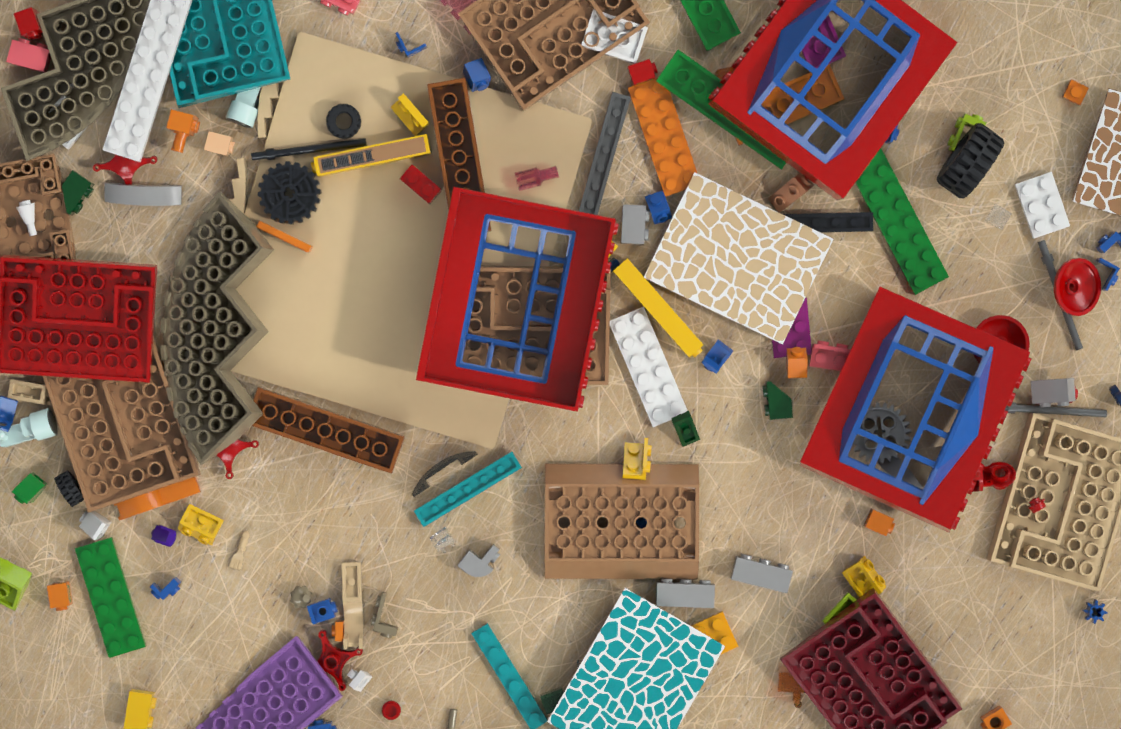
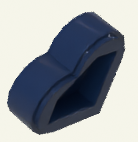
(1116, 394)

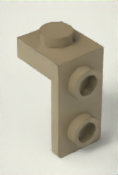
(385, 629)

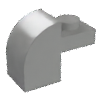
(477, 566)

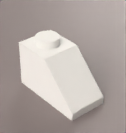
(94, 524)

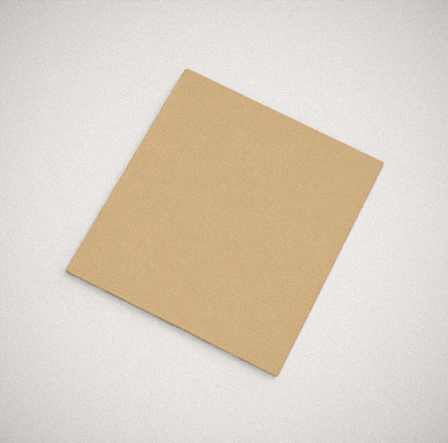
(358, 304)

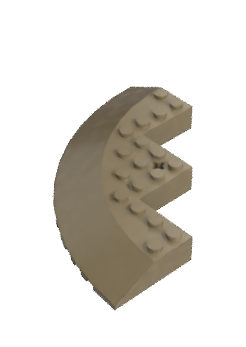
(89, 52)
(212, 328)

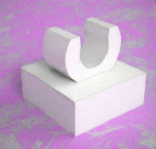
(359, 679)

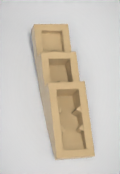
(265, 108)
(240, 186)
(29, 392)

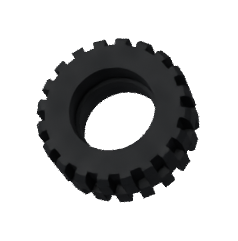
(970, 160)

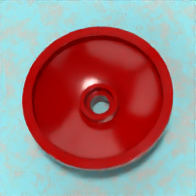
(1077, 286)
(1007, 329)

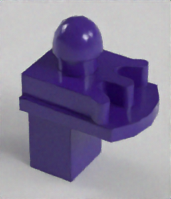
(163, 535)

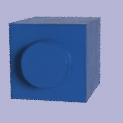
(476, 75)

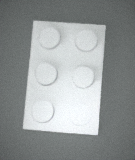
(627, 50)
(1042, 205)

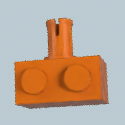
(183, 125)

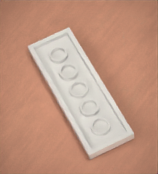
(648, 366)

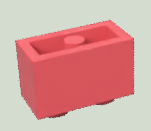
(29, 56)

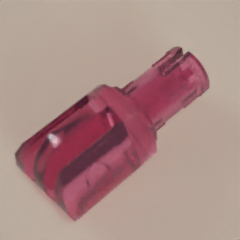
(533, 177)

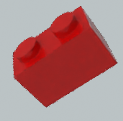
(29, 24)
(420, 184)

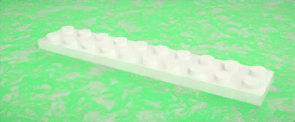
(146, 78)

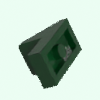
(685, 428)

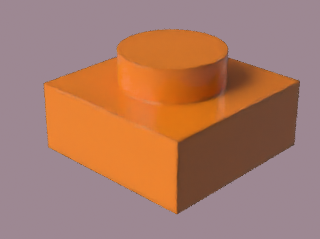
(1075, 92)
(338, 630)

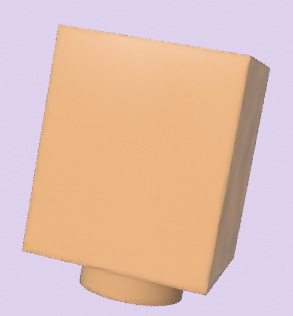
(219, 144)

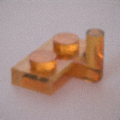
(787, 683)

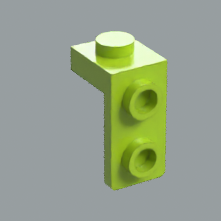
(960, 123)

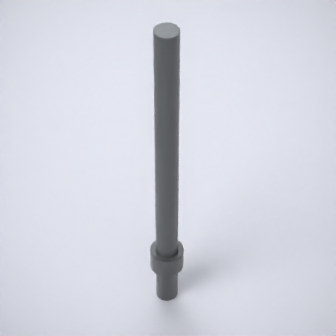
(1048, 259)
(1056, 410)

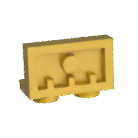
(409, 115)
(635, 460)
(200, 525)
(864, 577)

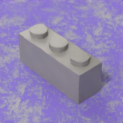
(761, 573)
(685, 593)

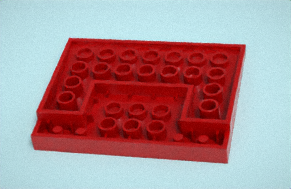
(76, 318)

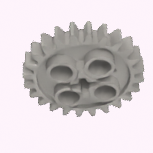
(897, 432)

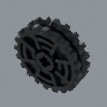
(283, 206)

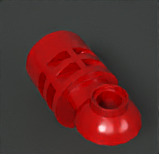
(996, 475)

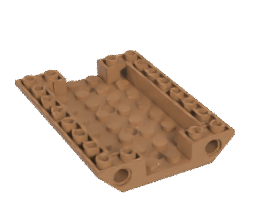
(41, 183)
(621, 548)

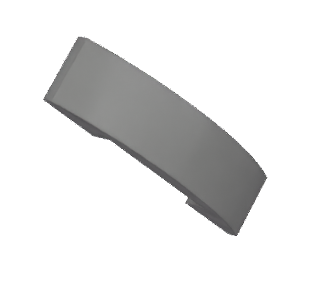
(143, 194)

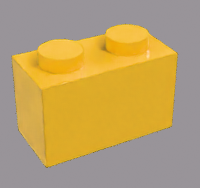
(139, 709)

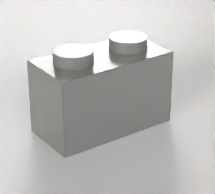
(633, 224)
(1053, 391)

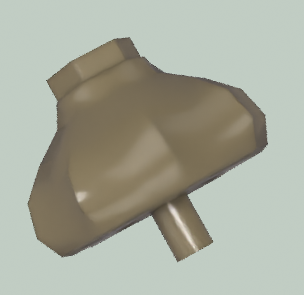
(300, 597)

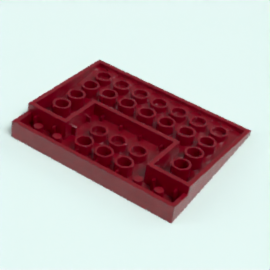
(870, 672)

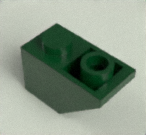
(75, 190)
(778, 403)

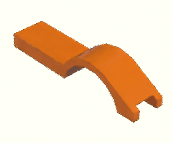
(157, 498)

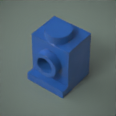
(314, 608)

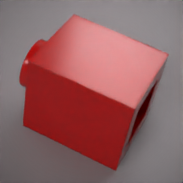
(642, 71)

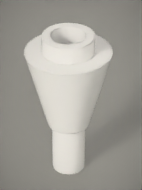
(27, 212)

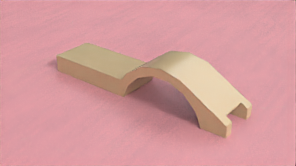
(352, 605)

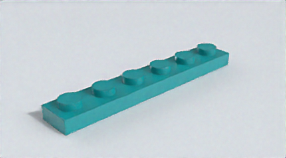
(467, 489)
(509, 676)

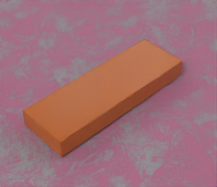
(285, 237)

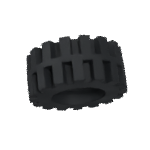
(331, 121)
(69, 488)

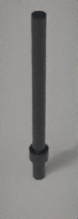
(271, 154)

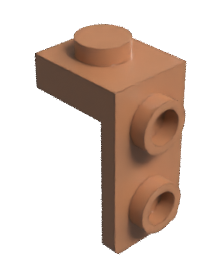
(790, 192)

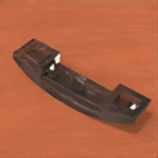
(423, 484)

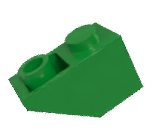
(29, 489)

